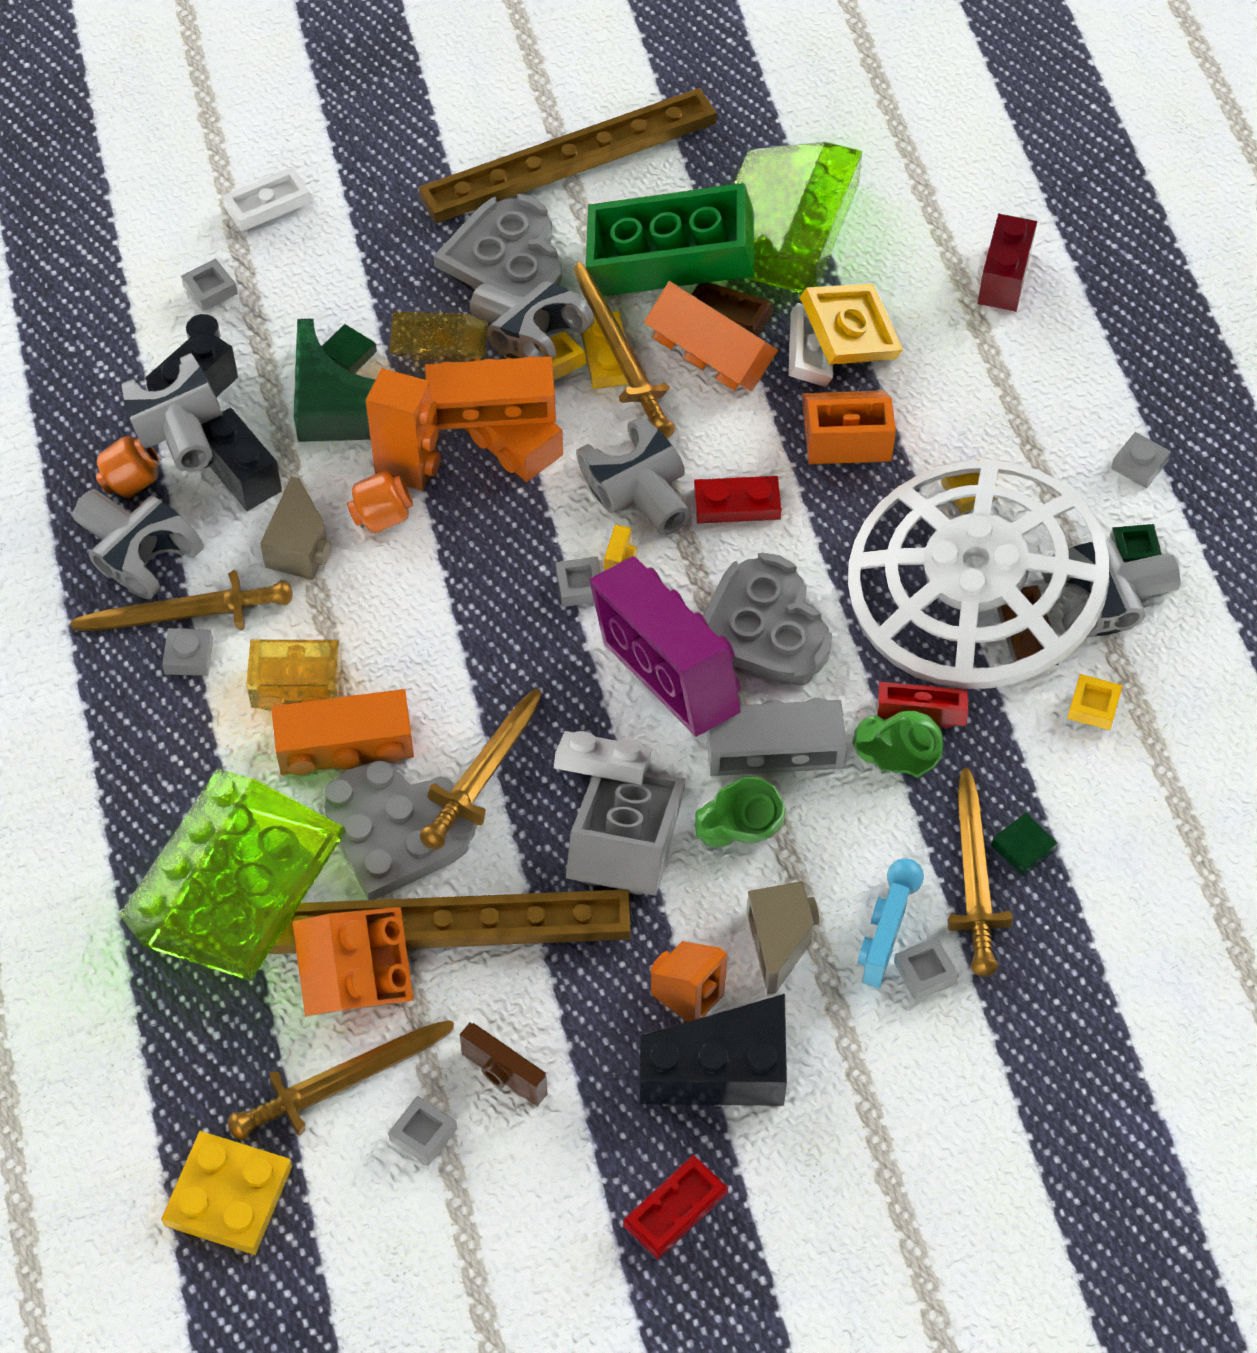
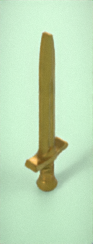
(640, 388)
(187, 607)
(461, 798)
(977, 893)
(334, 1080)

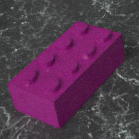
(666, 645)

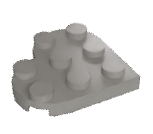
(503, 247)
(767, 620)
(385, 825)

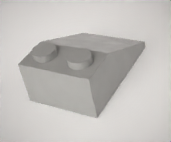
(625, 833)

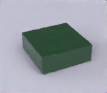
(349, 348)
(1136, 541)
(1024, 844)

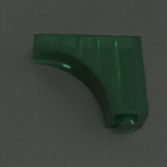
(326, 396)

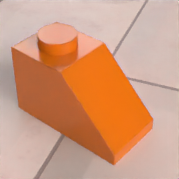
(689, 979)

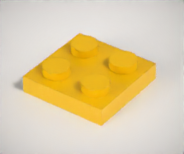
(851, 323)
(227, 1192)

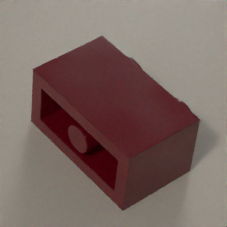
(1007, 262)

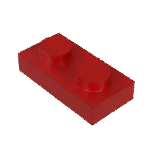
(737, 499)
(943, 705)

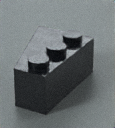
(718, 1059)

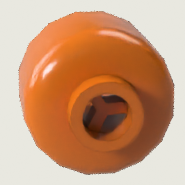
(127, 467)
(380, 502)

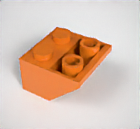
(849, 427)
(352, 960)

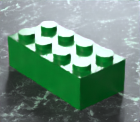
(671, 238)

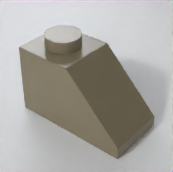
(296, 535)
(781, 929)

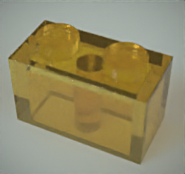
(438, 336)
(293, 671)

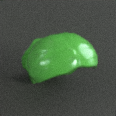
(901, 744)
(742, 812)

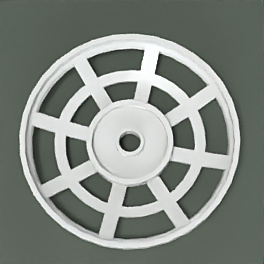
(979, 588)

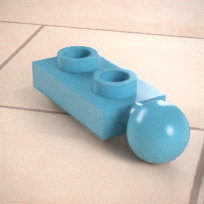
(904, 878)

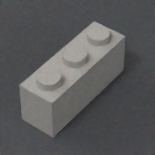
(779, 738)

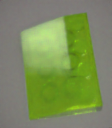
(798, 208)
(231, 875)

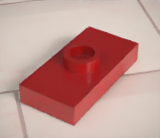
(675, 1207)

